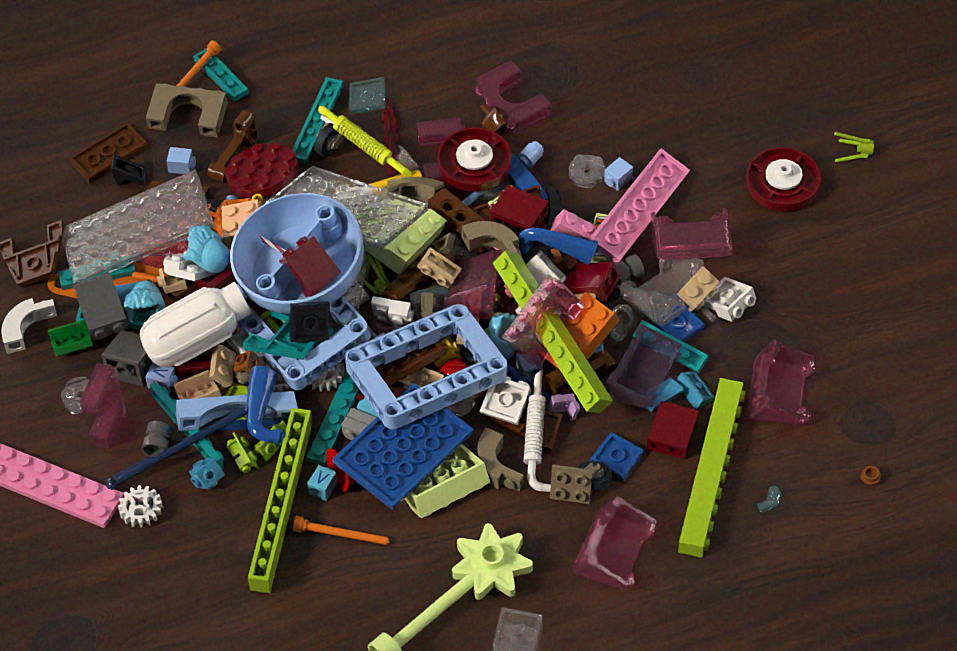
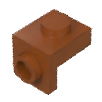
(564, 262)
(246, 361)

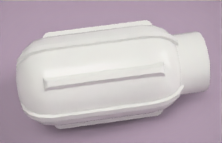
(193, 325)

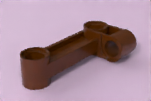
(244, 134)
(602, 364)

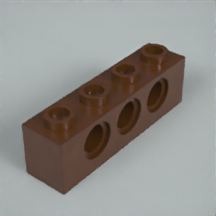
(454, 212)

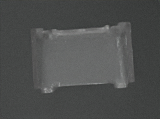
(659, 296)

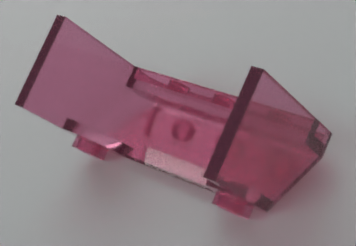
(691, 239)

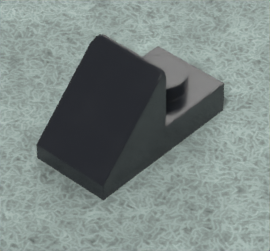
(126, 169)

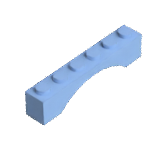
(197, 412)

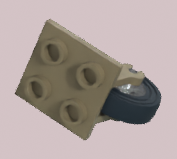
(328, 138)
(578, 483)

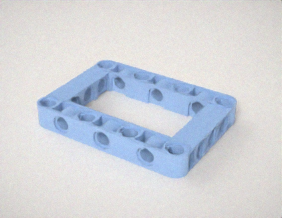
(321, 357)
(435, 396)

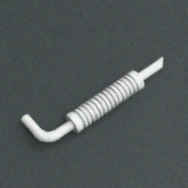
(534, 434)

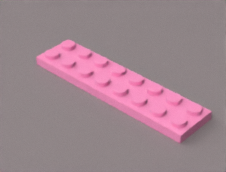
(634, 209)
(57, 487)

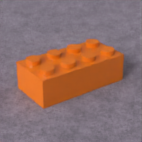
(589, 326)

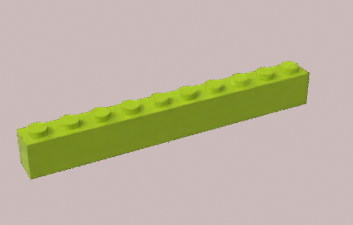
(555, 336)
(710, 468)
(280, 501)

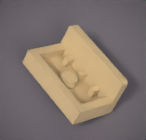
(439, 268)
(697, 288)
(222, 366)
(421, 378)
(197, 387)

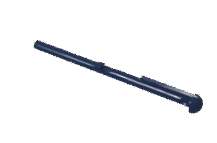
(148, 462)

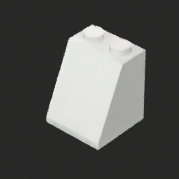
(540, 267)

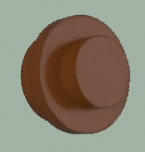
(870, 475)

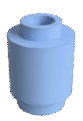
(530, 154)

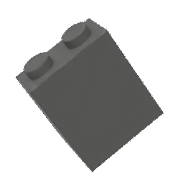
(100, 306)
(128, 357)

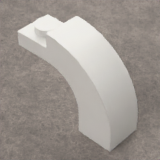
(20, 318)

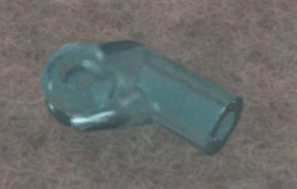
(772, 499)

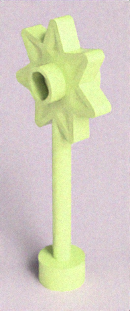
(485, 565)

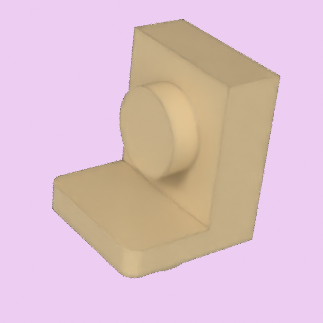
(170, 283)

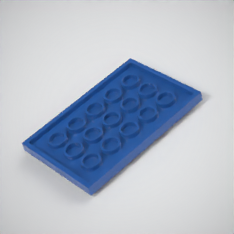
(400, 459)

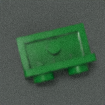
(70, 338)

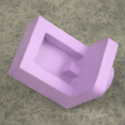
(564, 403)

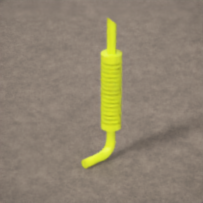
(363, 140)

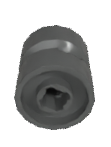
(630, 268)
(156, 438)

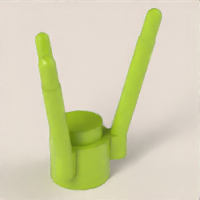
(864, 146)
(382, 281)

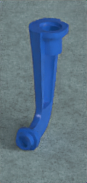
(573, 246)
(259, 392)

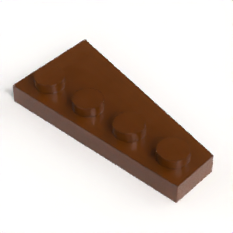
(406, 281)

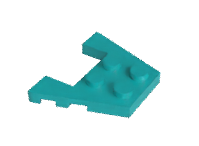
(280, 342)

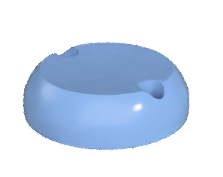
(284, 223)

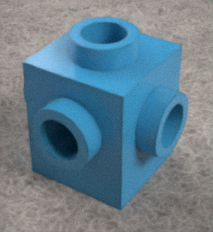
(206, 473)

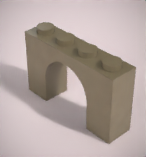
(168, 97)

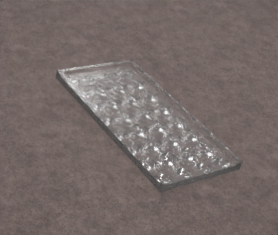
(377, 211)
(136, 227)

